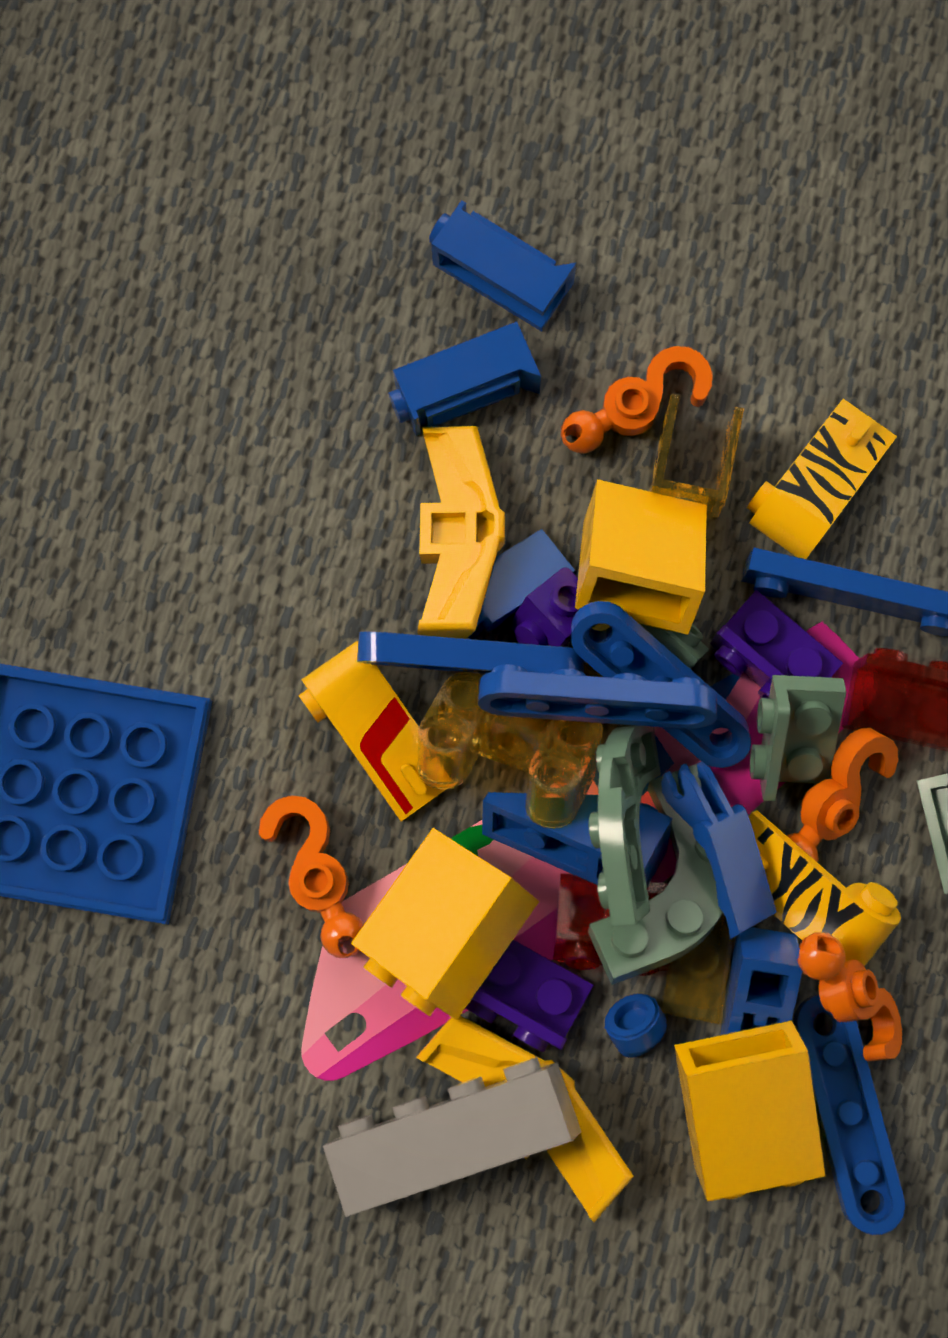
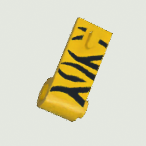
(815, 901)

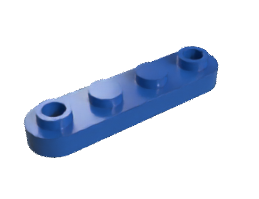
(632, 649)
(583, 698)
(851, 1121)

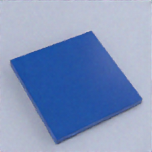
(95, 791)

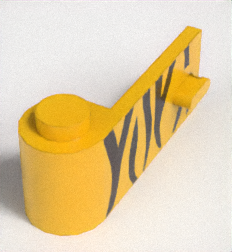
(820, 480)

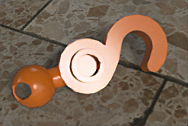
(633, 403)
(834, 804)
(315, 878)
(852, 993)

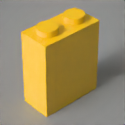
(644, 555)
(443, 925)
(750, 1110)

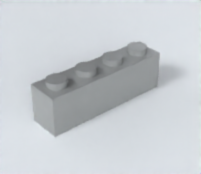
(451, 1138)

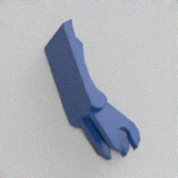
(517, 575)
(728, 843)

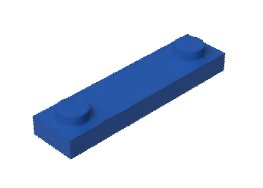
(779, 573)

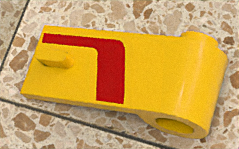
(372, 725)

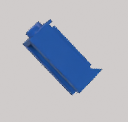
(500, 266)
(464, 378)

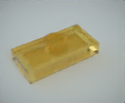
(698, 979)

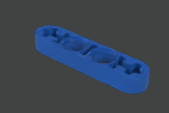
(461, 654)

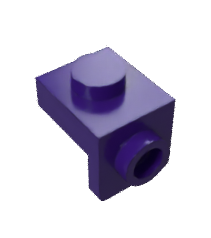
(548, 612)

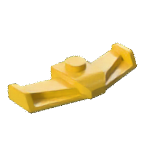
(458, 532)
(587, 1162)

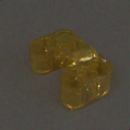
(553, 752)

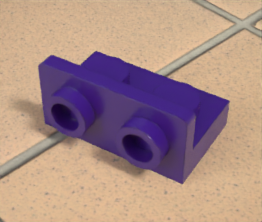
(769, 643)
(533, 995)

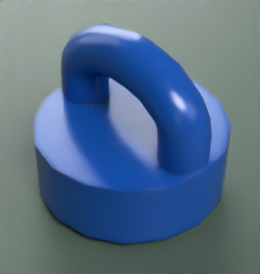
(635, 1024)

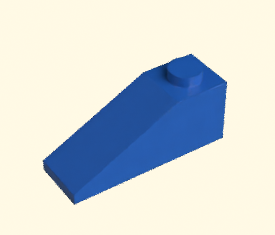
(570, 845)
(761, 980)

